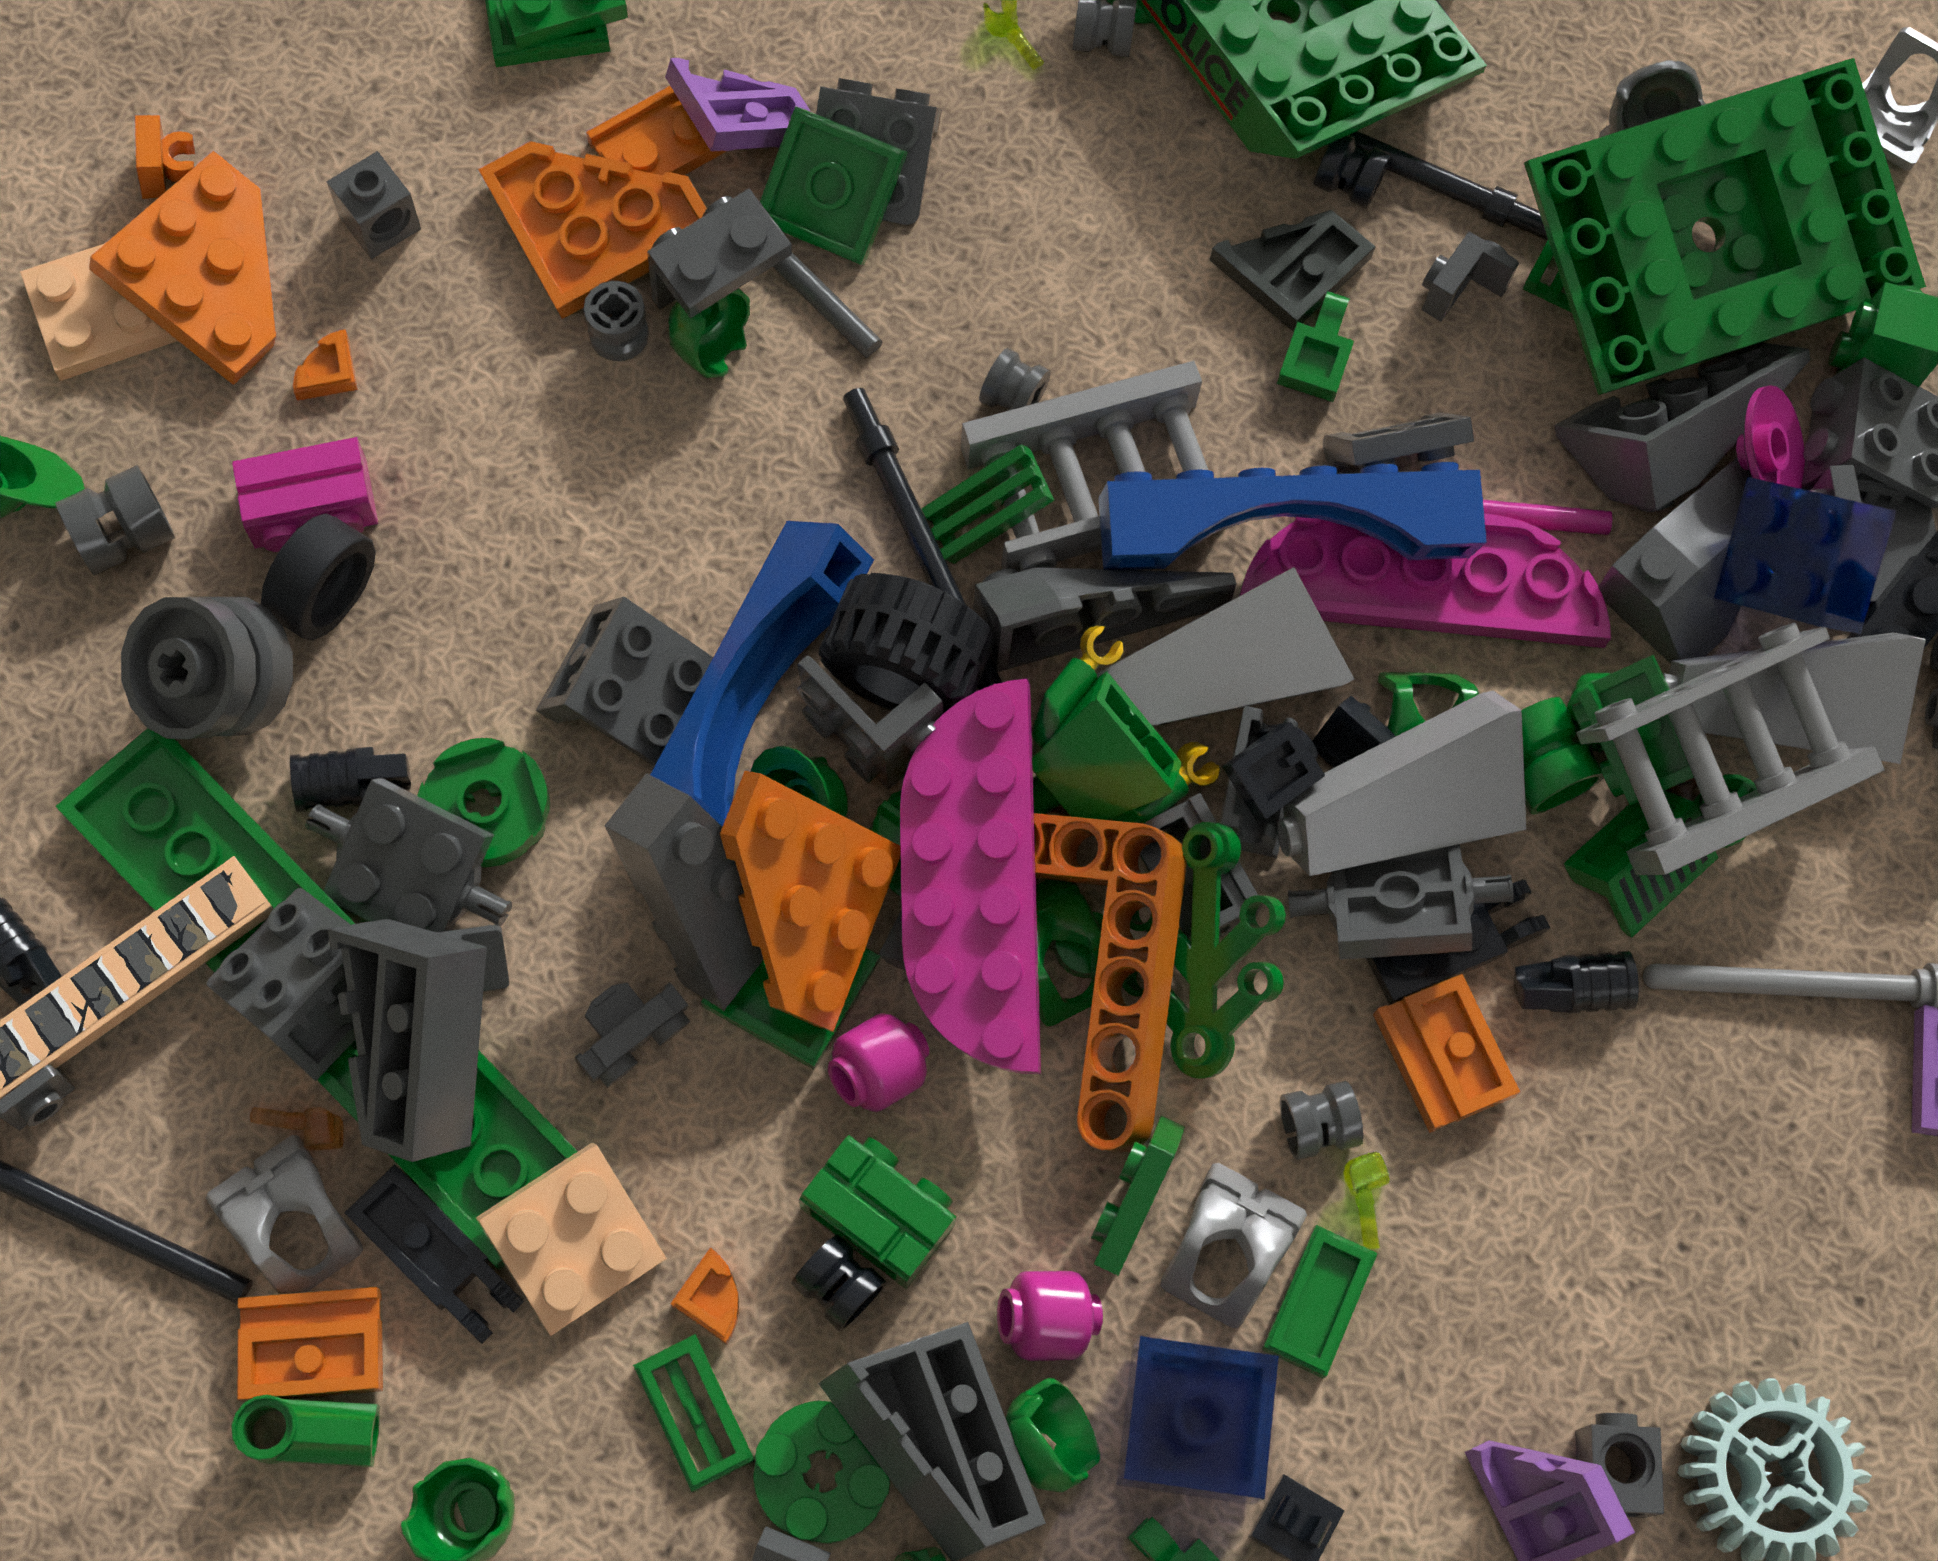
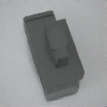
(626, 1025)

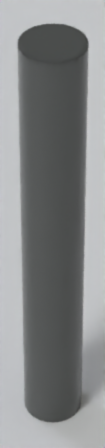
(829, 305)

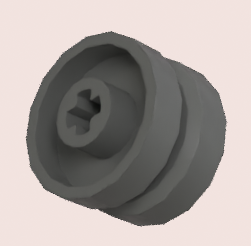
(206, 667)

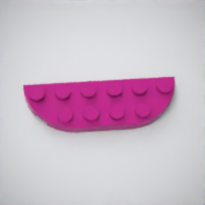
(1508, 589)
(974, 878)

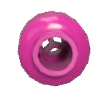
(878, 1062)
(1048, 1315)

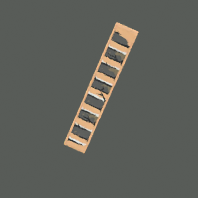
(129, 973)

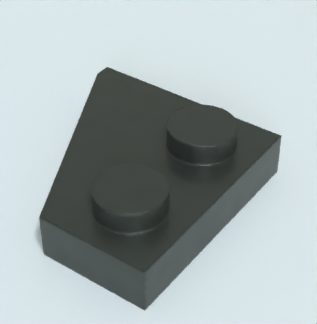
(1295, 264)

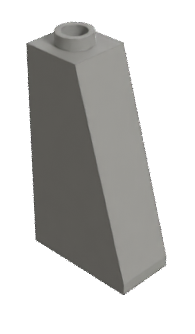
(1236, 656)
(1861, 681)
(1415, 793)

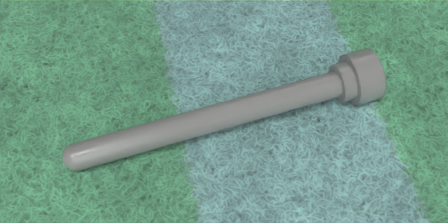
(1918, 988)

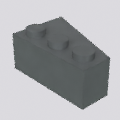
(689, 885)
(415, 1034)
(940, 1438)

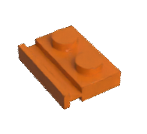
(653, 137)
(1446, 1053)
(310, 1344)

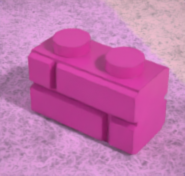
(294, 485)

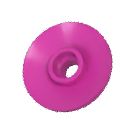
(1772, 439)

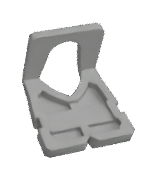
(1902, 128)
(279, 1183)
(1233, 1210)

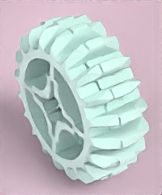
(1808, 1431)

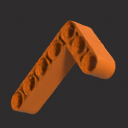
(1117, 958)

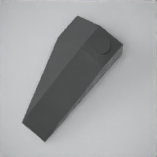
(1679, 433)
(1672, 573)
(1050, 608)

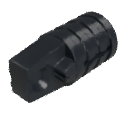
(343, 776)
(23, 958)
(1579, 983)

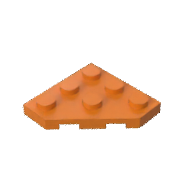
(586, 216)
(200, 267)
(807, 893)

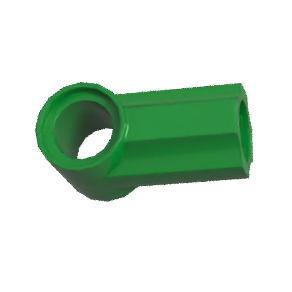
(314, 1431)

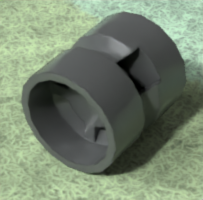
(136, 509)

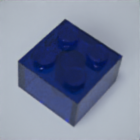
(1804, 555)
(1198, 1420)

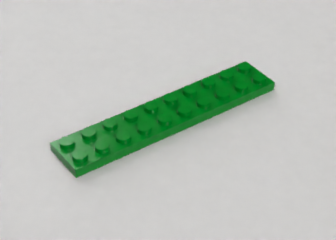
(173, 824)

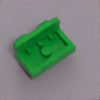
(1640, 682)

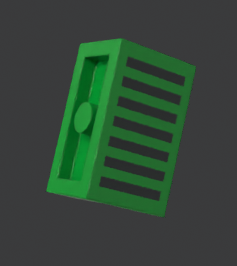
(1606, 868)

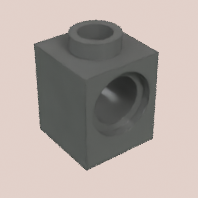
(374, 205)
(1643, 1490)

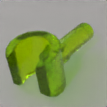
(1007, 26)
(1363, 1176)

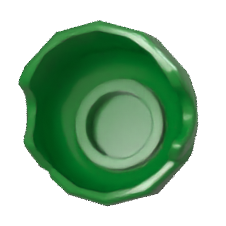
(710, 334)
(1056, 1412)
(484, 1504)

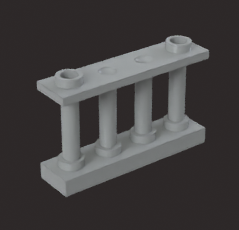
(1057, 426)
(1778, 790)

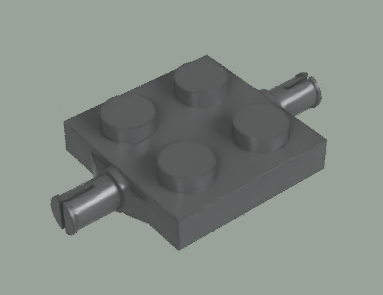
(407, 861)
(1403, 904)

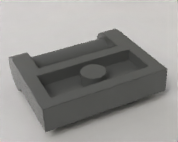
(1430, 438)

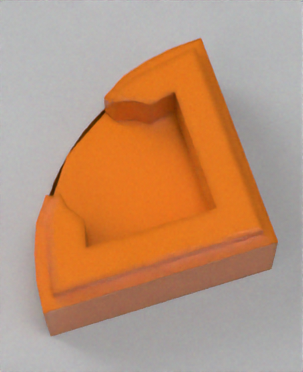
(326, 369)
(710, 1297)

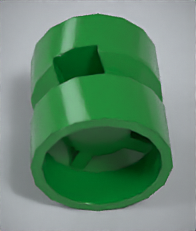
(1553, 763)

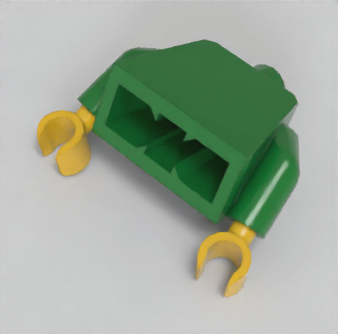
(1101, 751)

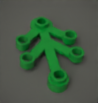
(1207, 962)

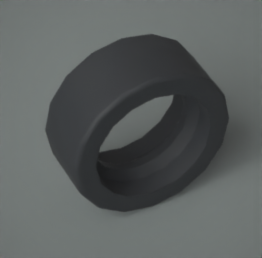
(318, 576)

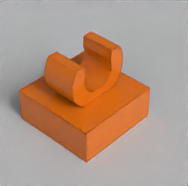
(156, 155)

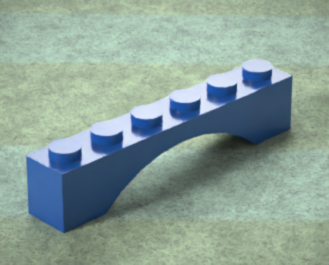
(1415, 513)
(776, 623)

